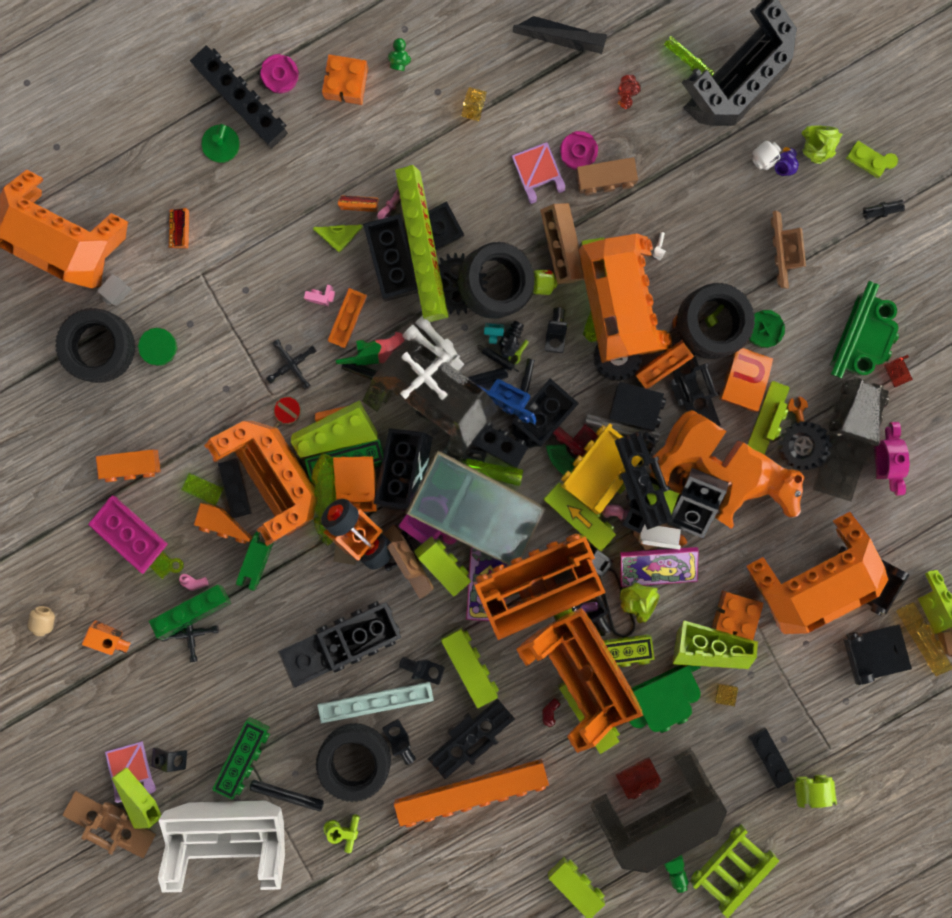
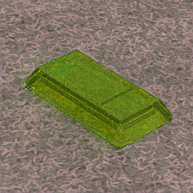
(202, 489)

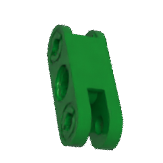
(254, 562)

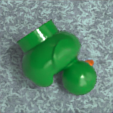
(399, 58)

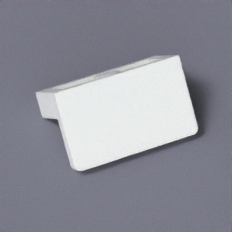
(660, 537)

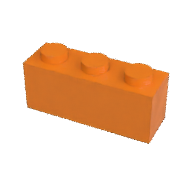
(128, 465)

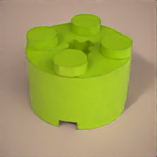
(815, 792)

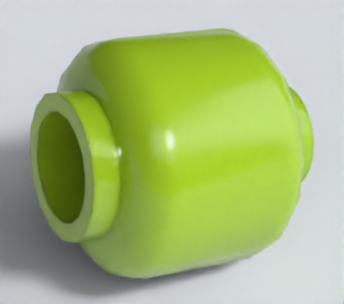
(544, 282)

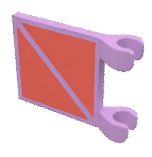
(537, 168)
(135, 760)

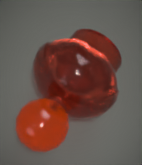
(628, 88)

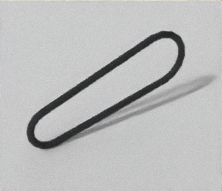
(607, 607)

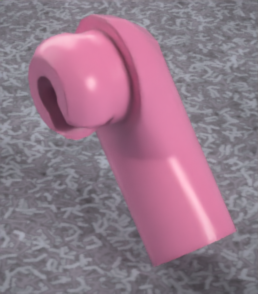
(613, 510)
(191, 583)

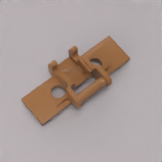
(110, 819)

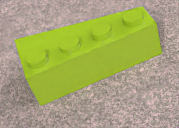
(336, 431)
(712, 648)

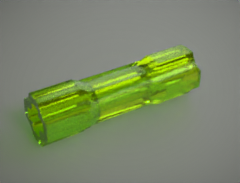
(499, 473)

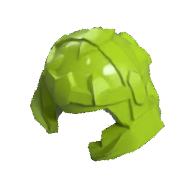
(820, 142)
(639, 601)

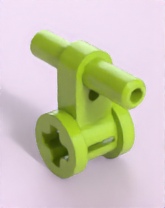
(336, 833)

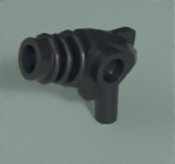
(509, 343)

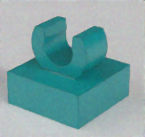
(493, 330)

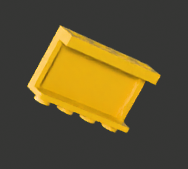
(597, 471)

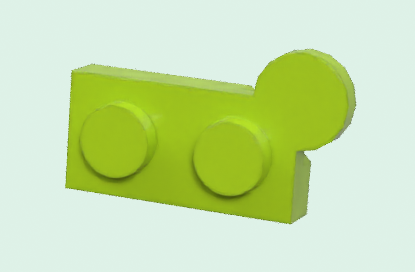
(871, 160)

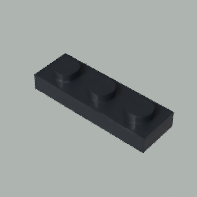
(234, 488)
(771, 758)

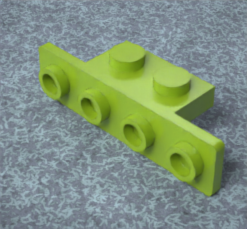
(769, 417)
(937, 603)

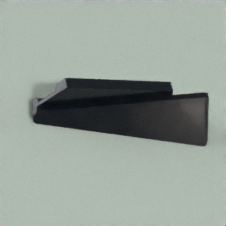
(561, 34)

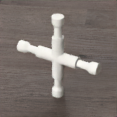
(424, 376)

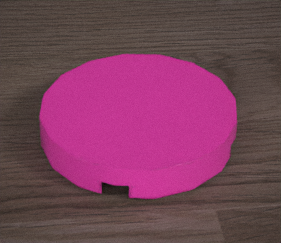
(279, 73)
(578, 150)

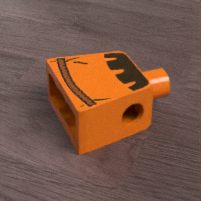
(97, 639)

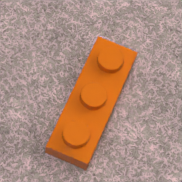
(347, 318)
(664, 364)

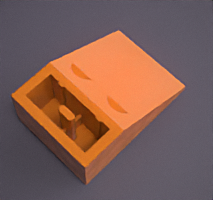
(356, 481)

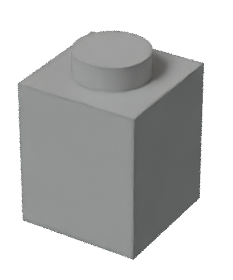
(114, 290)

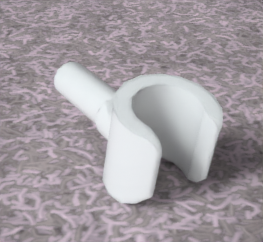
(658, 253)

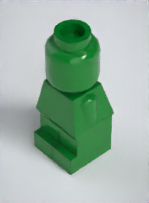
(677, 874)

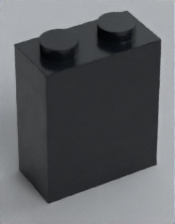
(637, 406)

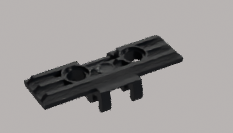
(687, 390)
(638, 481)
(467, 734)

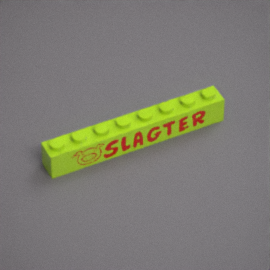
(421, 243)

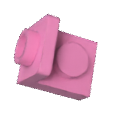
(316, 296)

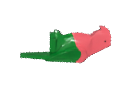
(374, 351)

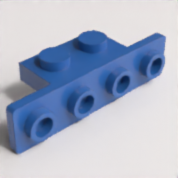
(511, 400)

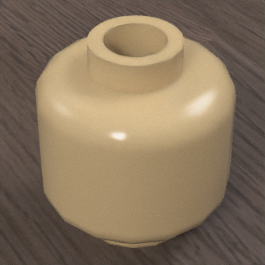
(41, 621)

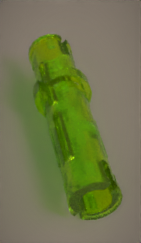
(686, 56)

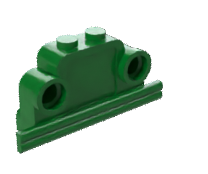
(866, 335)
(667, 698)

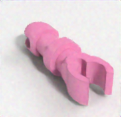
(390, 205)

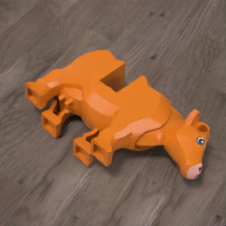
(746, 470)

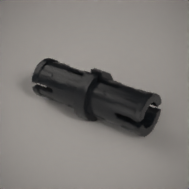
(883, 209)

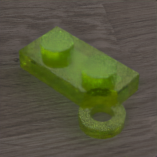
(164, 565)

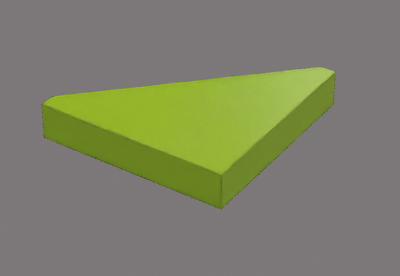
(338, 235)

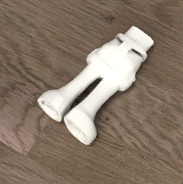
(442, 346)

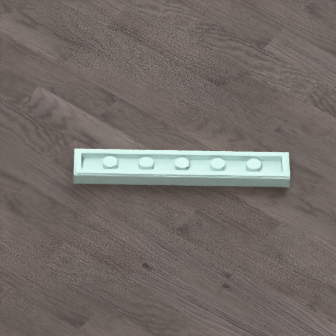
(375, 702)

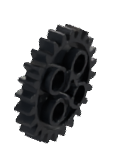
(446, 266)

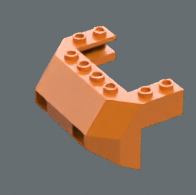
(52, 240)
(621, 295)
(274, 473)
(536, 586)
(827, 588)
(588, 674)

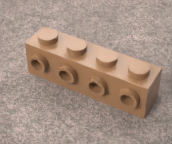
(562, 243)

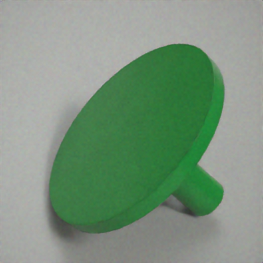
(220, 143)

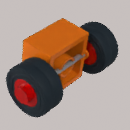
(356, 534)

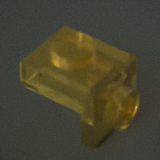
(474, 103)

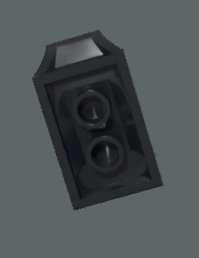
(550, 408)

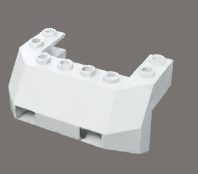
(222, 832)

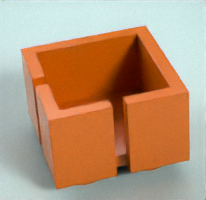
(347, 77)
(739, 615)

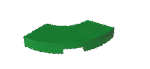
(560, 458)

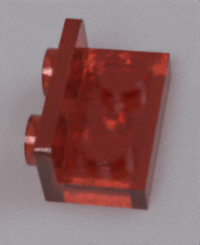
(639, 778)

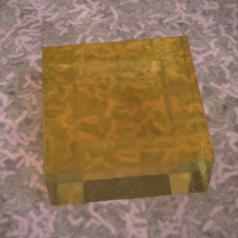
(726, 694)

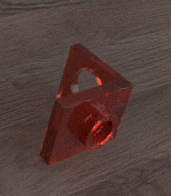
(898, 371)

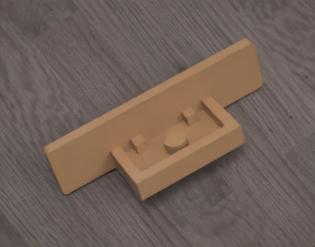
(789, 249)
(408, 562)

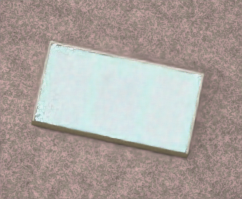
(475, 509)

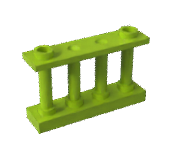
(741, 889)

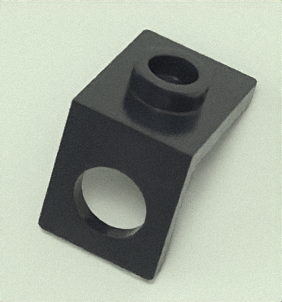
(164, 760)

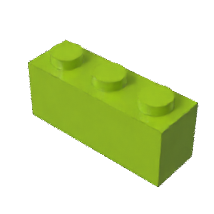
(443, 565)
(577, 887)

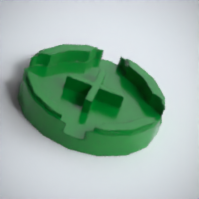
(767, 329)
(157, 346)

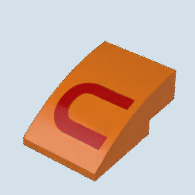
(746, 379)

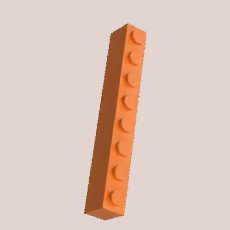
(470, 793)

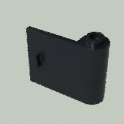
(895, 582)
(876, 653)

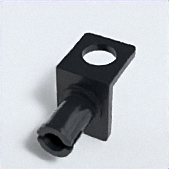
(556, 330)
(598, 620)
(421, 669)
(400, 743)

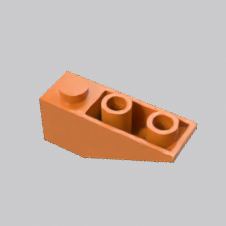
(218, 520)

